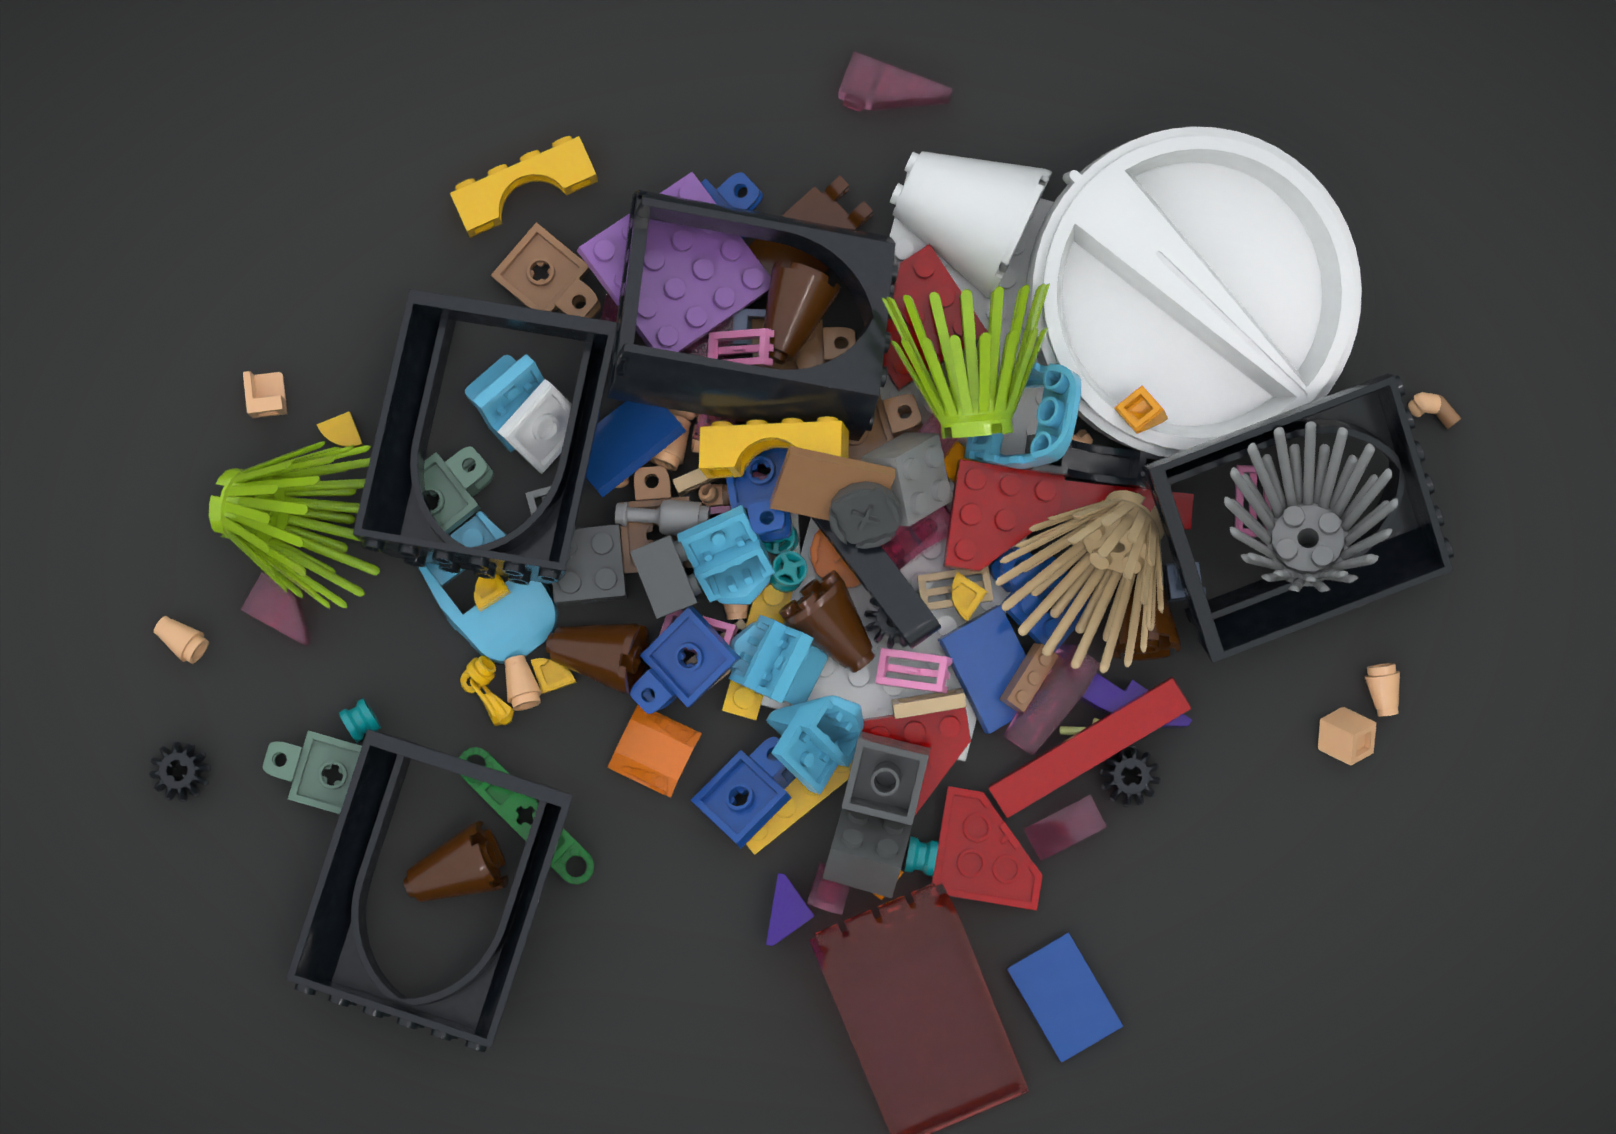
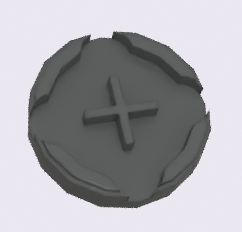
(865, 514)

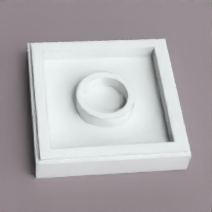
(539, 426)

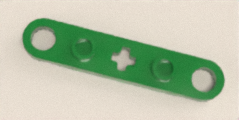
(506, 805)

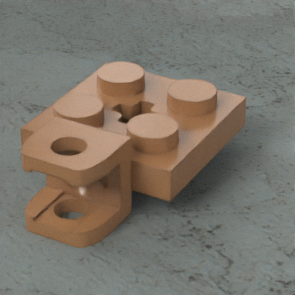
(562, 288)
(820, 347)
(888, 424)
(635, 533)

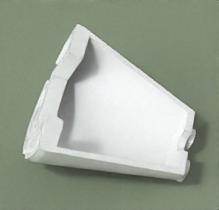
(969, 211)

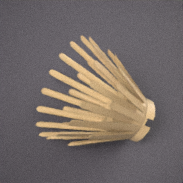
(1112, 543)

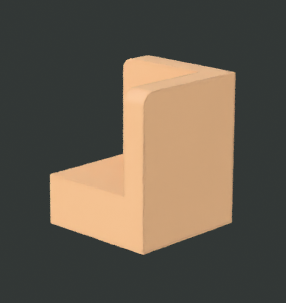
(264, 394)
(1346, 735)

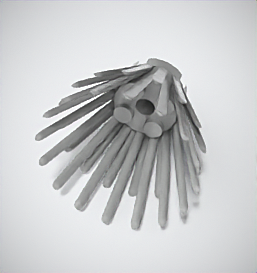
(1310, 511)

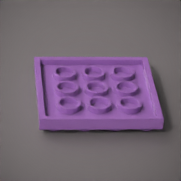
(688, 277)

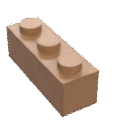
(1028, 678)

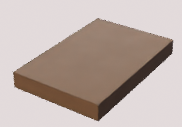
(814, 478)

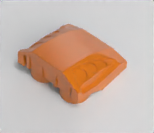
(654, 751)

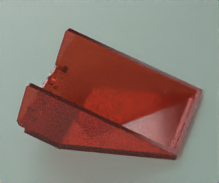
(919, 1013)

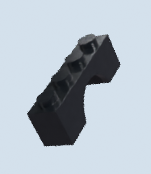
(1098, 464)

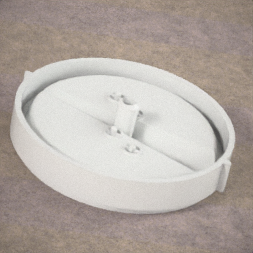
(1203, 278)

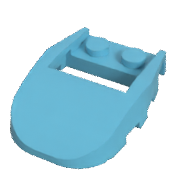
(1055, 424)
(510, 625)

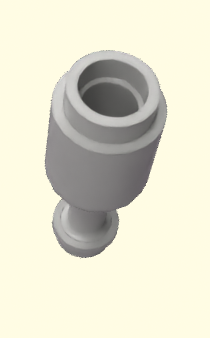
(671, 517)

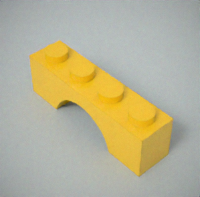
(482, 201)
(729, 448)

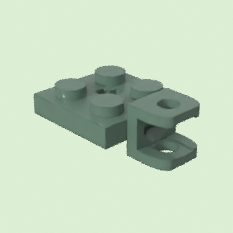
(455, 485)
(306, 768)

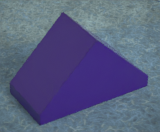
(787, 912)

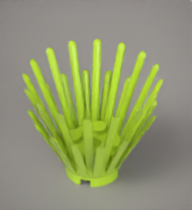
(975, 400)
(262, 514)

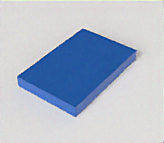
(628, 441)
(984, 661)
(1064, 997)

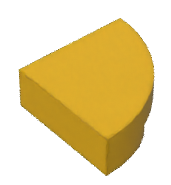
(341, 430)
(489, 591)
(966, 596)
(551, 675)

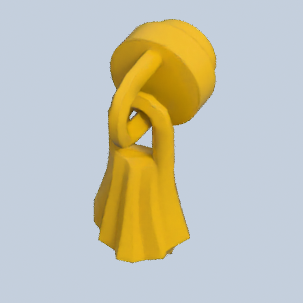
(482, 673)

